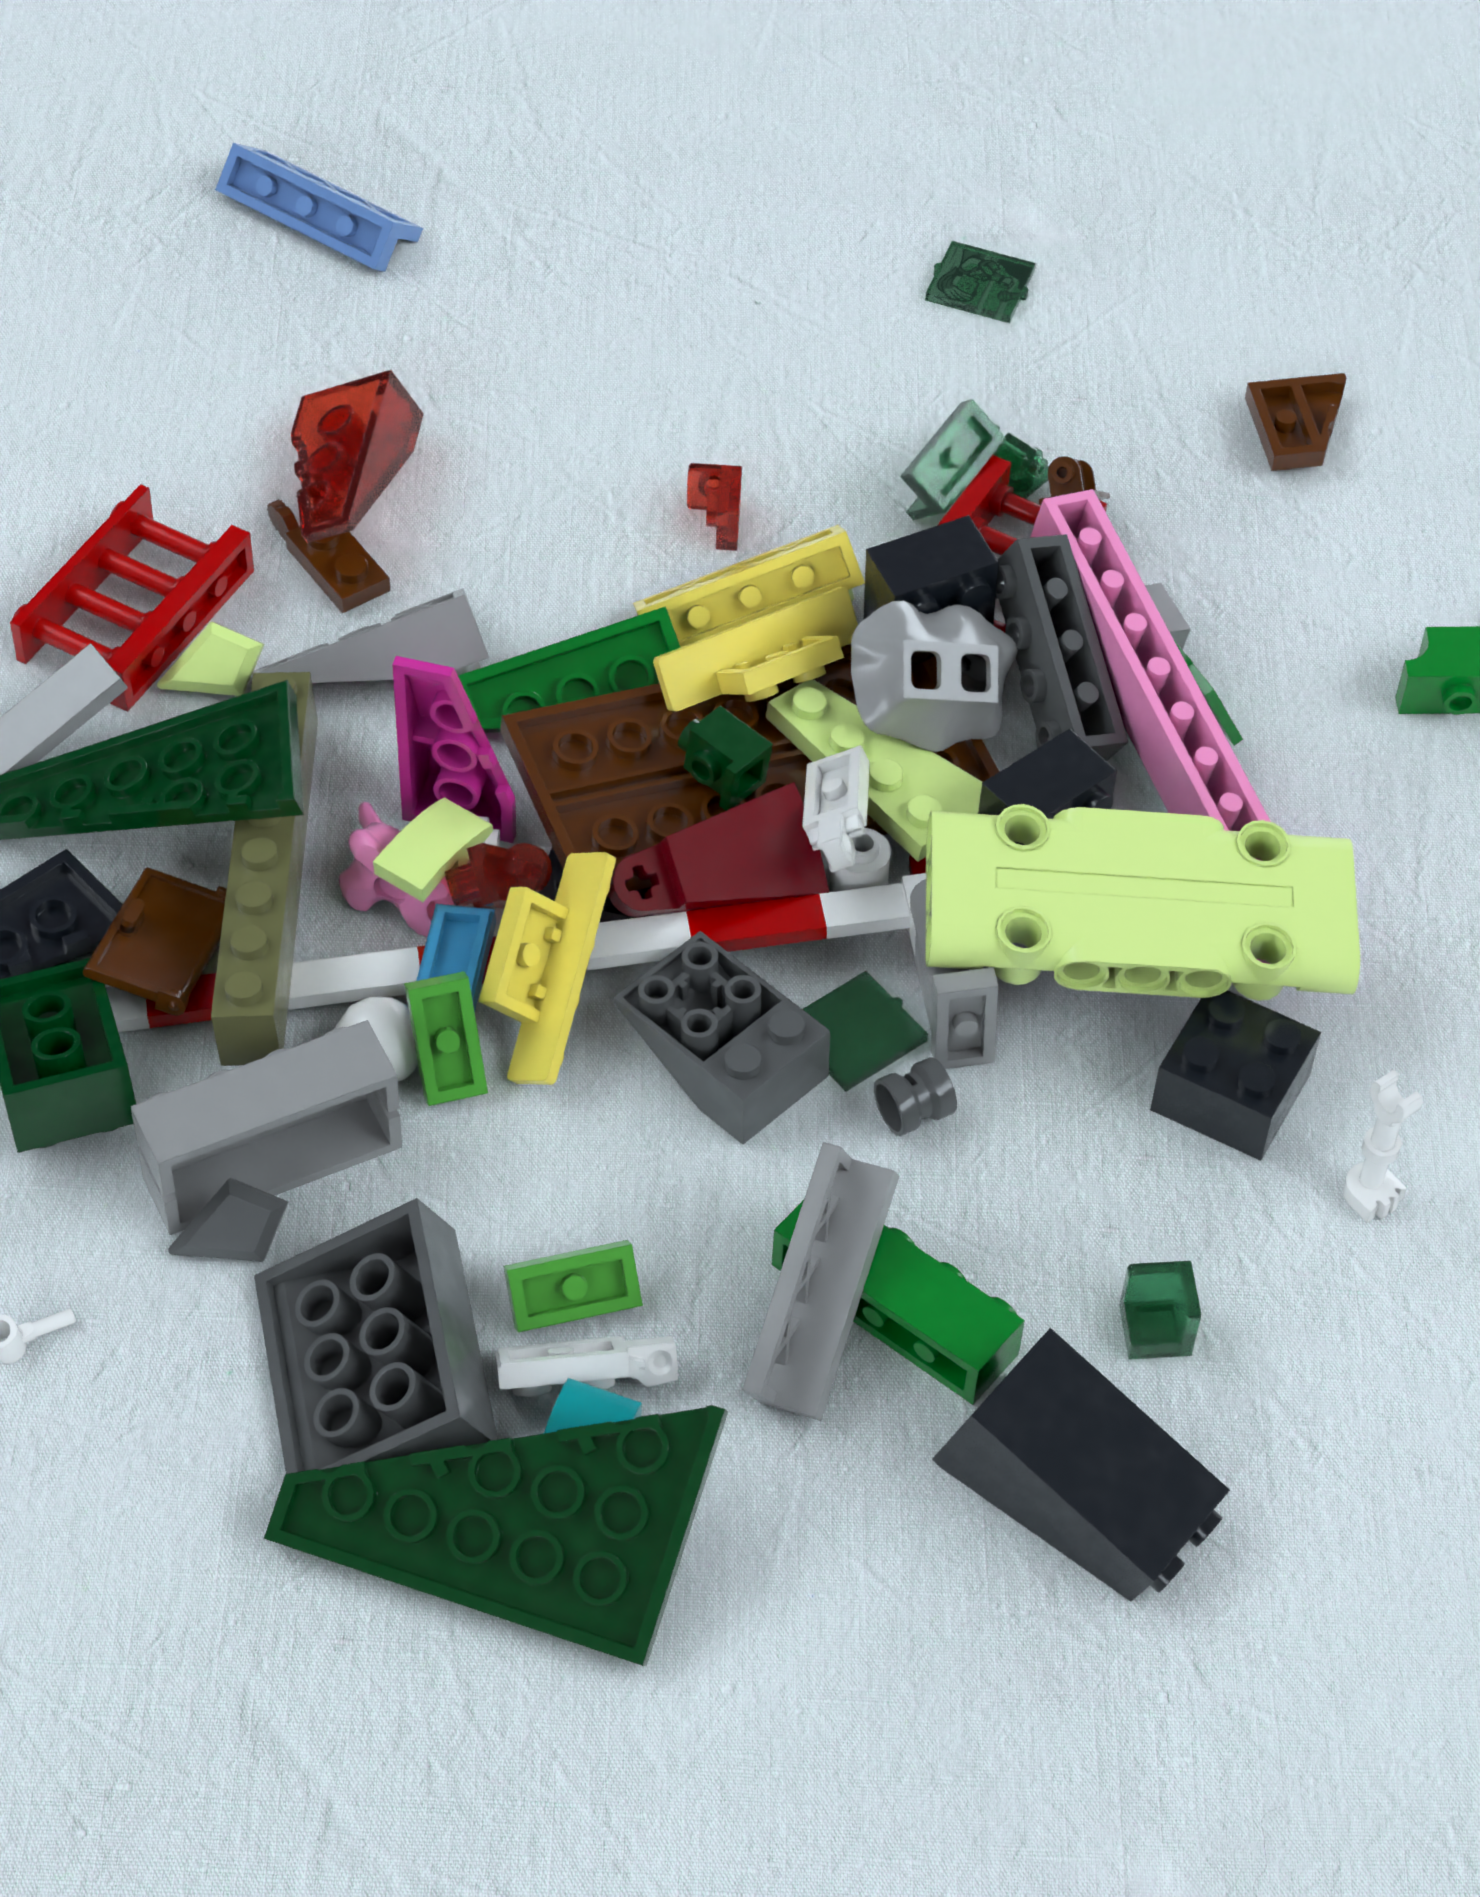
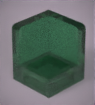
(1160, 1309)

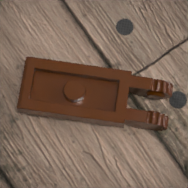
(334, 563)

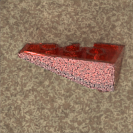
(350, 450)

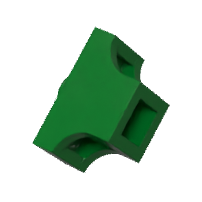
(1443, 674)

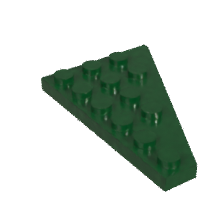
(536, 1529)

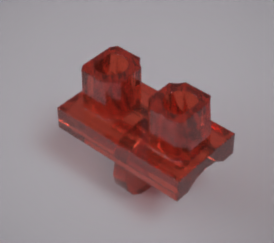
(494, 870)

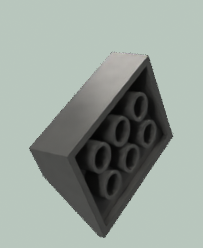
(374, 1345)

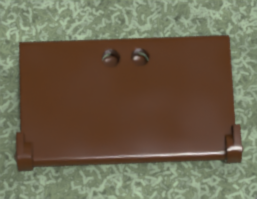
(167, 940)

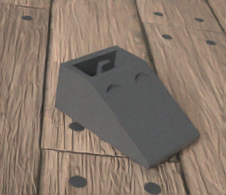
(726, 1036)

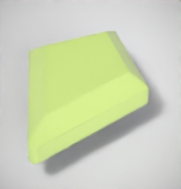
(214, 663)

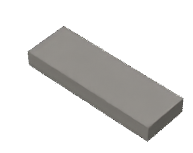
(57, 709)

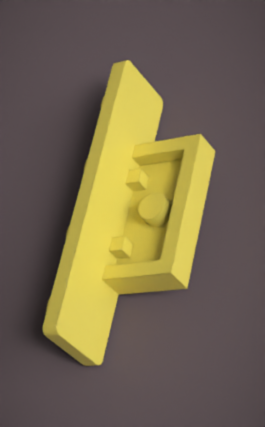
(760, 652)
(543, 963)

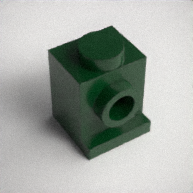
(726, 755)

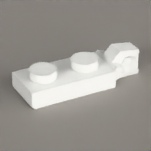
(837, 805)
(595, 1362)

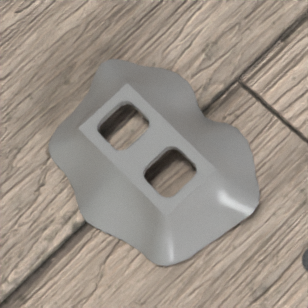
(934, 716)

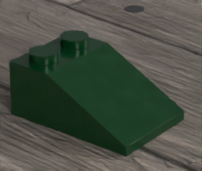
(61, 1058)

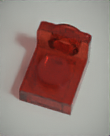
(719, 492)

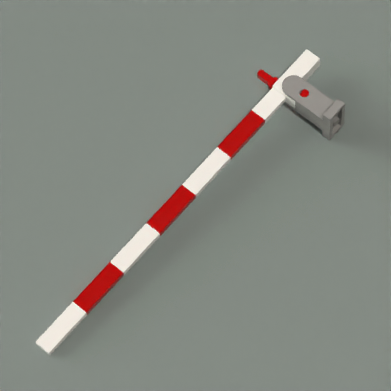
(957, 1001)

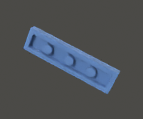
(314, 206)

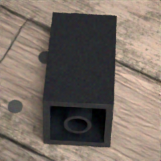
(1085, 1470)

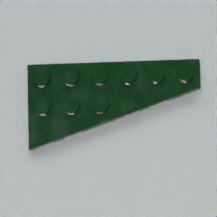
(190, 769)

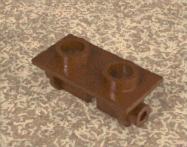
(1071, 476)

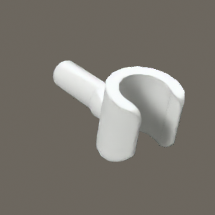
(15, 1345)

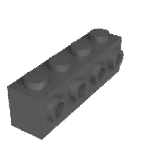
(1057, 645)

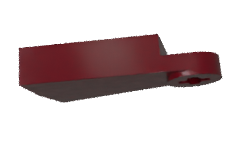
(726, 860)

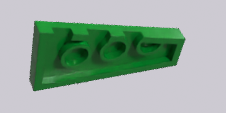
(572, 669)

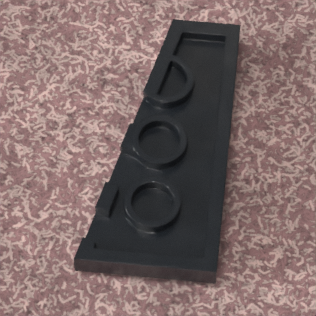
(52, 915)

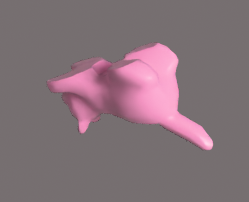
(364, 888)

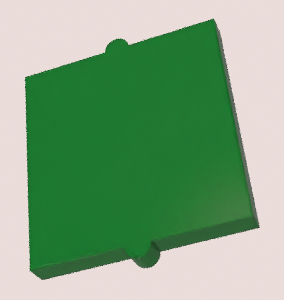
(1214, 702)

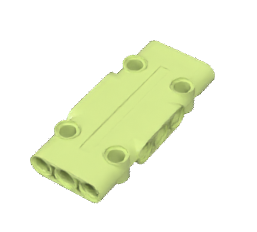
(1141, 902)

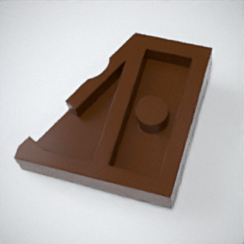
(1295, 418)

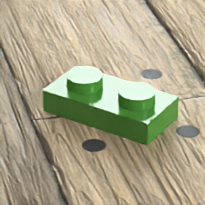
(446, 1038)
(573, 1285)

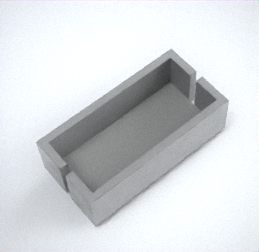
(269, 1122)

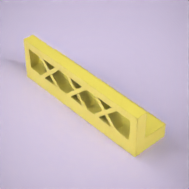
(758, 585)

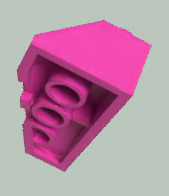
(446, 748)

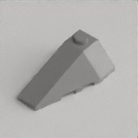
(432, 632)

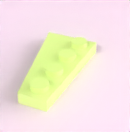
(902, 777)

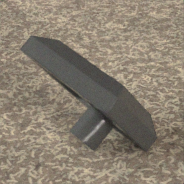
(233, 1225)

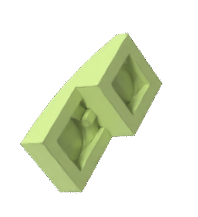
(429, 847)

